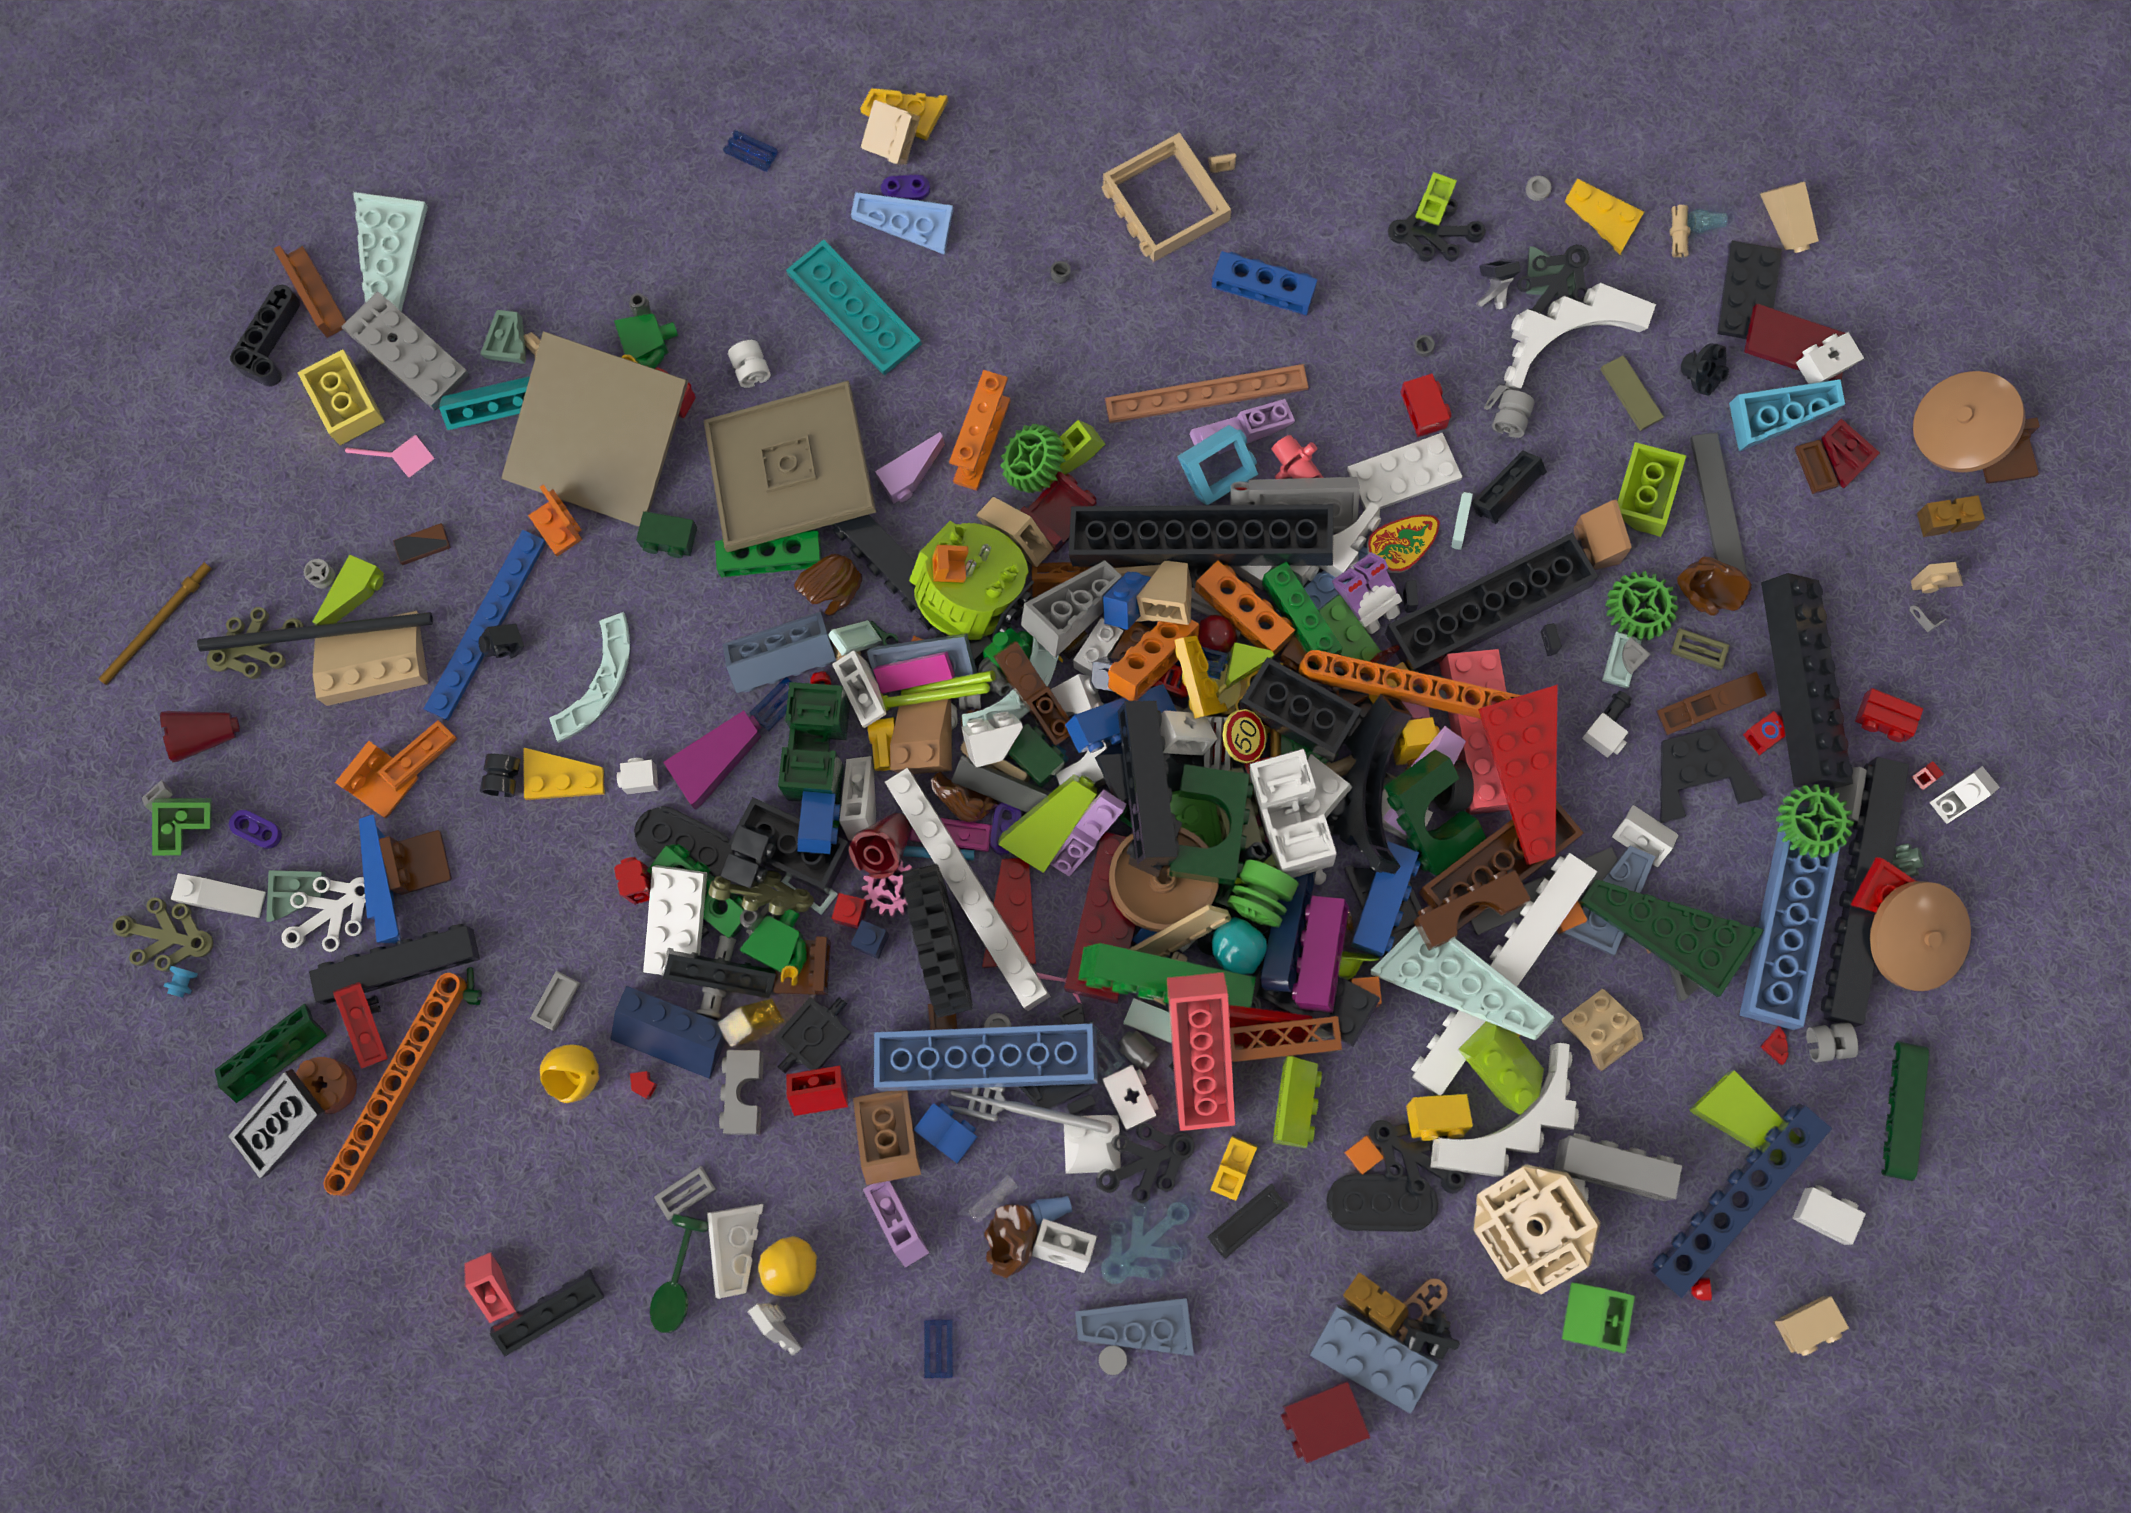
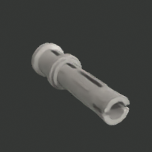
(724, 946)

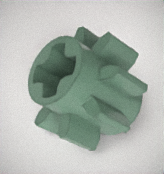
(1908, 859)

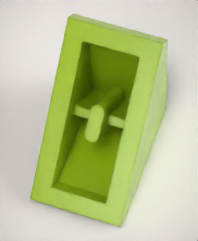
(1244, 661)

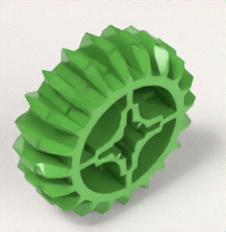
(1039, 460)
(1660, 621)
(1817, 801)

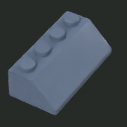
(778, 653)

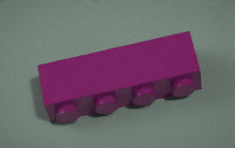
(1321, 954)

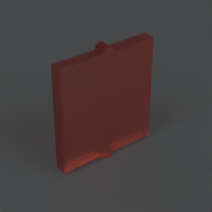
(1381, 658)

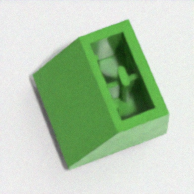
(1598, 1317)

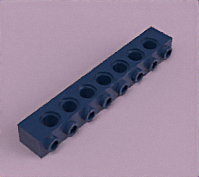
(1812, 1131)

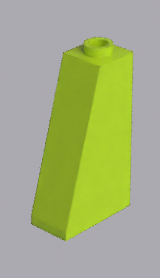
(1047, 825)
(1739, 1113)

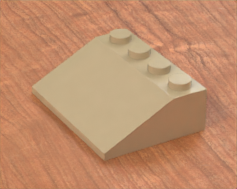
(368, 664)

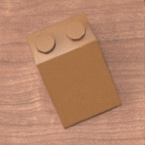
(922, 738)
(886, 1137)

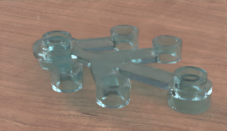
(1141, 1246)

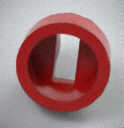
(820, 676)
(1702, 1289)

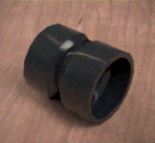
(500, 774)

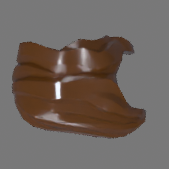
(830, 579)
(1723, 588)
(963, 802)
(1010, 1239)

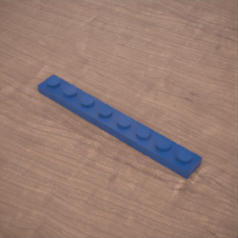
(490, 613)

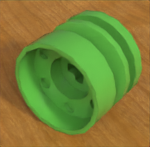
(1264, 889)

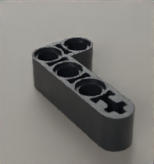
(279, 305)

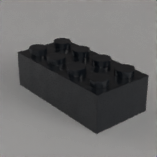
(1300, 709)
(809, 868)

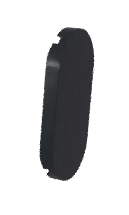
(677, 828)
(1380, 1204)

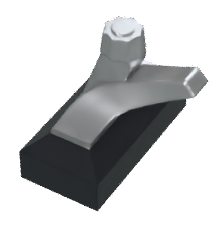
(1501, 275)

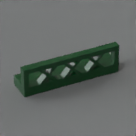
(269, 1055)

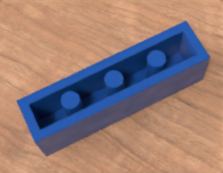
(1101, 724)
(1383, 904)

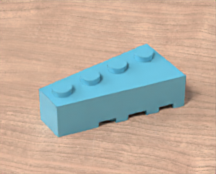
(1778, 411)

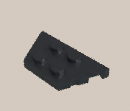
(1361, 882)

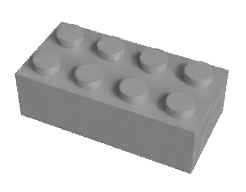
(1618, 1168)

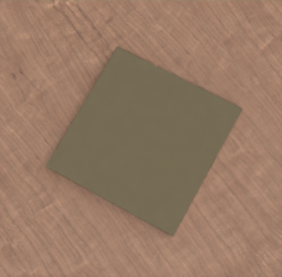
(594, 428)
(788, 466)

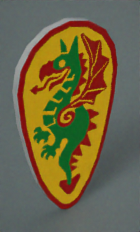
(1403, 541)

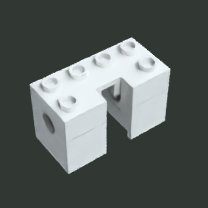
(1279, 790)

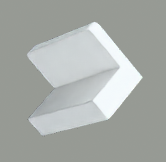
(1646, 834)

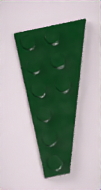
(1686, 938)

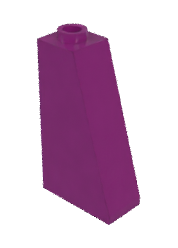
(712, 757)

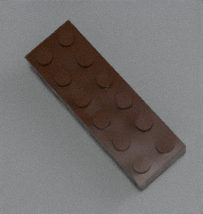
(1493, 855)

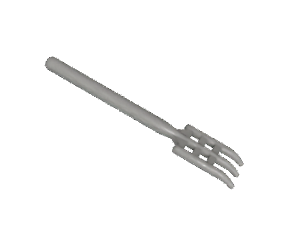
(999, 1104)

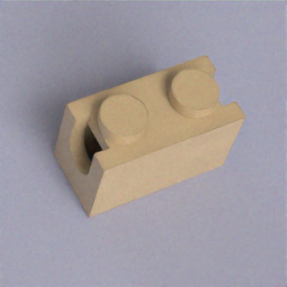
(1812, 1325)

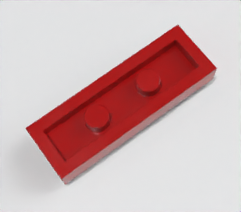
(360, 1025)

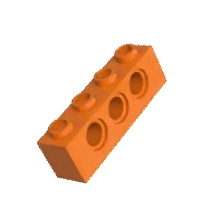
(1247, 623)
(1148, 659)

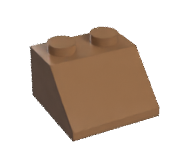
(1603, 535)

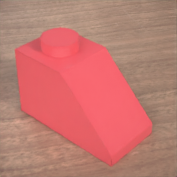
(488, 1287)

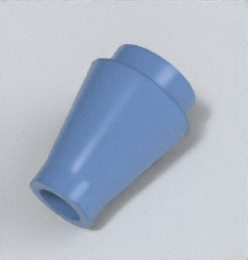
(1050, 1208)

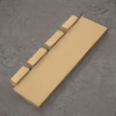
(1184, 931)

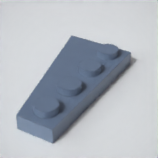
(956, 647)
(1628, 872)
(1148, 1326)

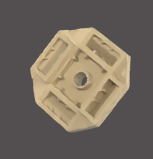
(1518, 1249)

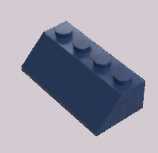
(667, 1032)

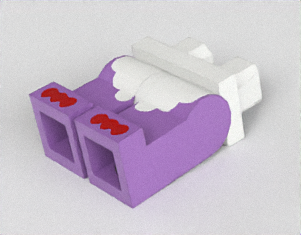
(1369, 592)

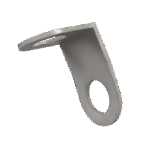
(1496, 394)
(1923, 620)

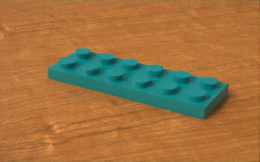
(854, 307)

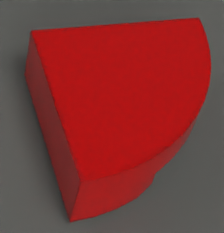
(1776, 1046)

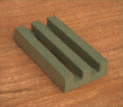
(1695, 657)

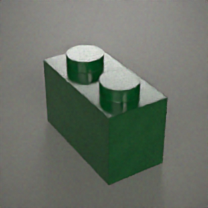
(666, 534)
(1036, 756)

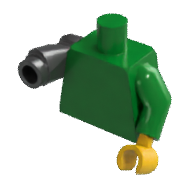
(642, 336)
(1000, 641)
(775, 942)

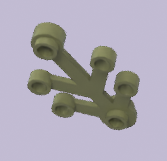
(230, 655)
(754, 897)
(166, 937)

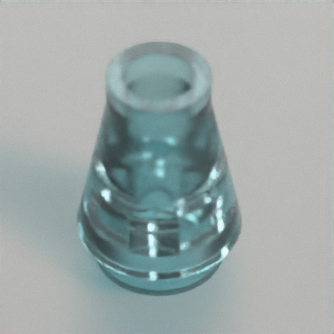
(1705, 220)

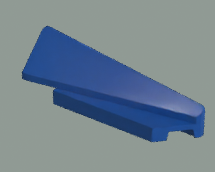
(377, 890)

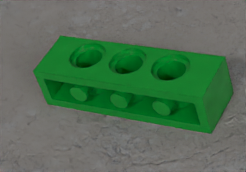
(781, 560)
(1300, 610)
(726, 923)

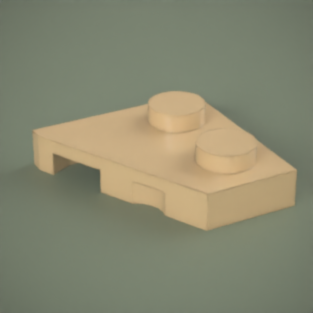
(1936, 577)

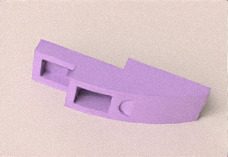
(1254, 423)
(1087, 832)

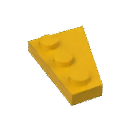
(926, 107)
(1605, 213)
(1200, 687)
(559, 777)

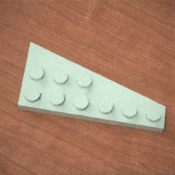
(388, 243)
(1463, 982)

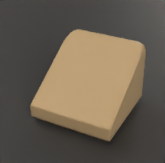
(1222, 162)

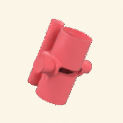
(1295, 459)

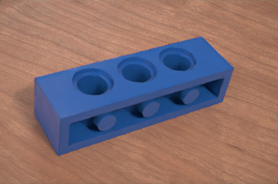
(1272, 293)

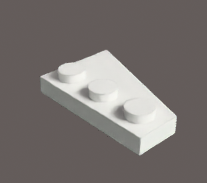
(770, 1321)

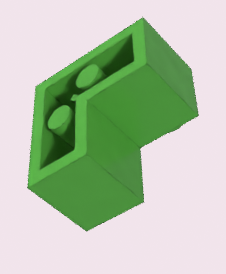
(173, 816)

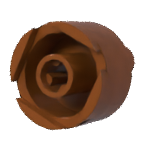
(339, 1079)

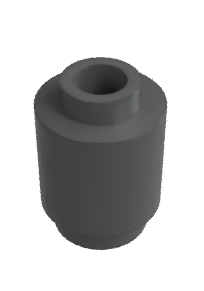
(1138, 1050)

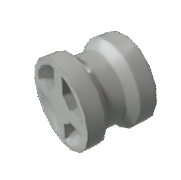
(314, 569)
(970, 701)

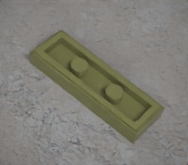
(1631, 393)

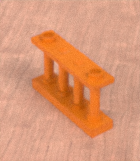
(980, 430)

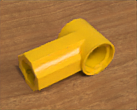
(880, 737)

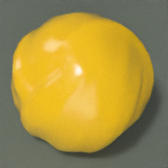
(569, 1073)
(787, 1267)

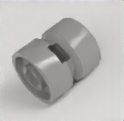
(1513, 414)
(1837, 1042)

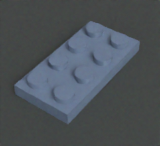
(1373, 1358)

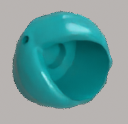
(1238, 946)

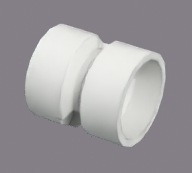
(749, 363)

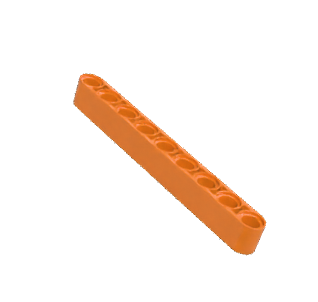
(1404, 680)
(384, 1091)

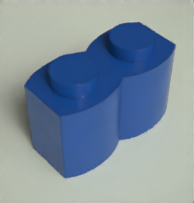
(946, 1133)

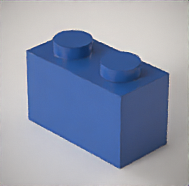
(1121, 602)
(816, 822)

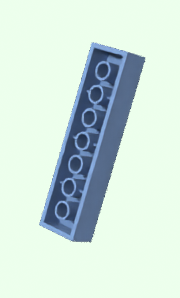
(1793, 929)
(985, 1057)

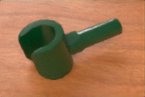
(882, 634)
(470, 994)

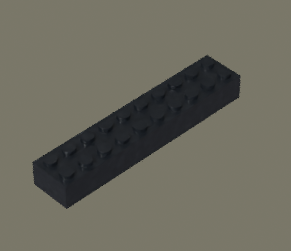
(1202, 535)

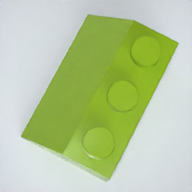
(1650, 488)
(1504, 1066)
(1296, 1102)

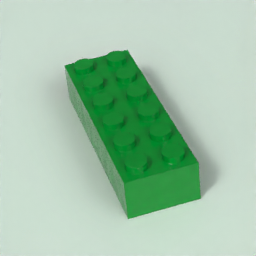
(1148, 974)

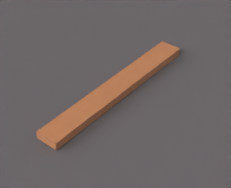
(1206, 393)

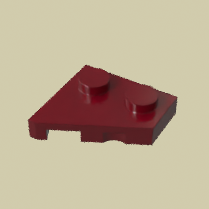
(1847, 452)

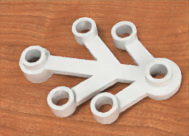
(332, 910)

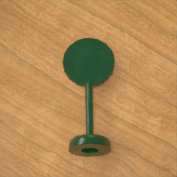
(671, 1300)

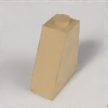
(1792, 216)
(1018, 528)
(1167, 594)

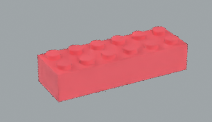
(1483, 670)
(1201, 1051)

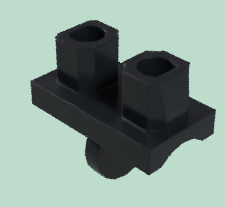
(1432, 1330)

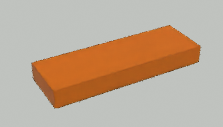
(417, 755)

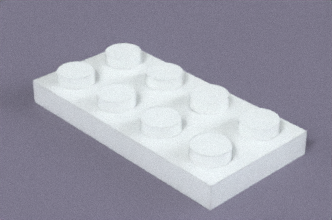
(1405, 472)
(674, 914)

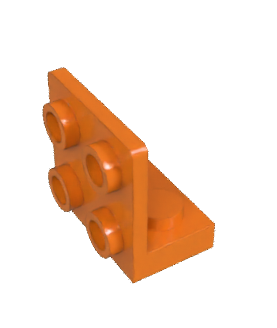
(556, 523)
(367, 785)

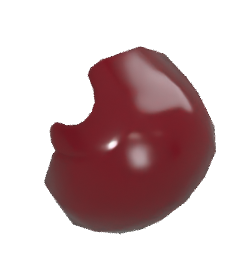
(1217, 633)

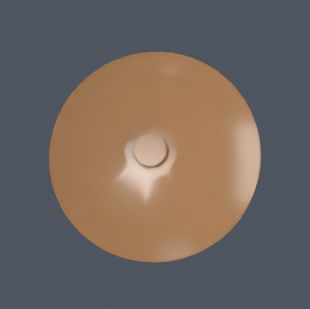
(1969, 421)
(1157, 901)
(1920, 935)

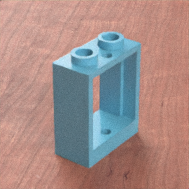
(1192, 457)

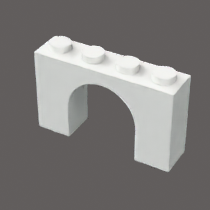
(1076, 697)

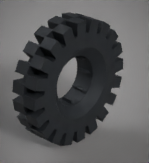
(937, 940)

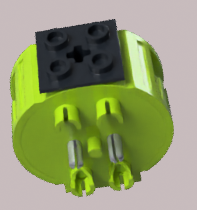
(991, 588)

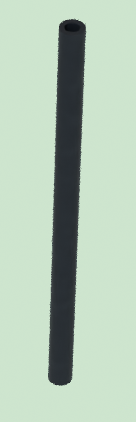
(315, 631)

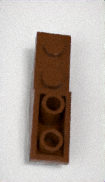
(1033, 692)
(1711, 703)

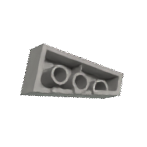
(1068, 608)

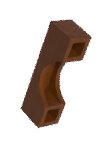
(1502, 895)

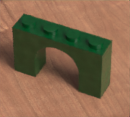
(1228, 792)
(1410, 798)

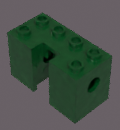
(814, 717)

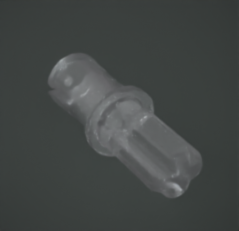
(992, 1199)

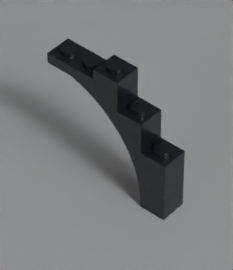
(1372, 748)

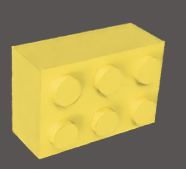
(341, 397)

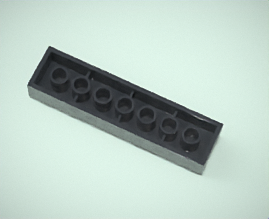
(1492, 604)
(1806, 682)

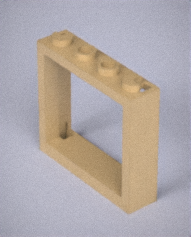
(1147, 159)

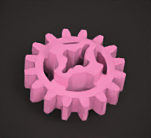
(881, 892)

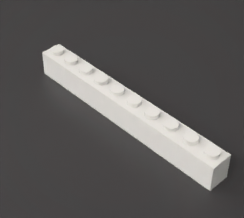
(968, 890)
(1511, 961)

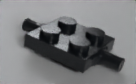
(812, 1035)

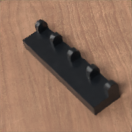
(718, 973)
(546, 1313)

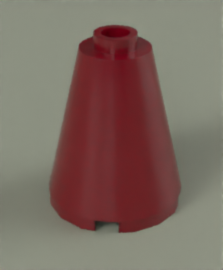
(195, 732)
(881, 846)

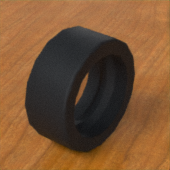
(1460, 793)

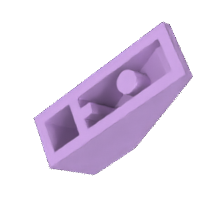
(906, 472)
(896, 1222)

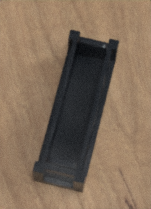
(1508, 486)
(1247, 1221)

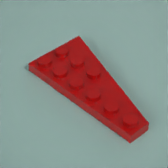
(1525, 755)

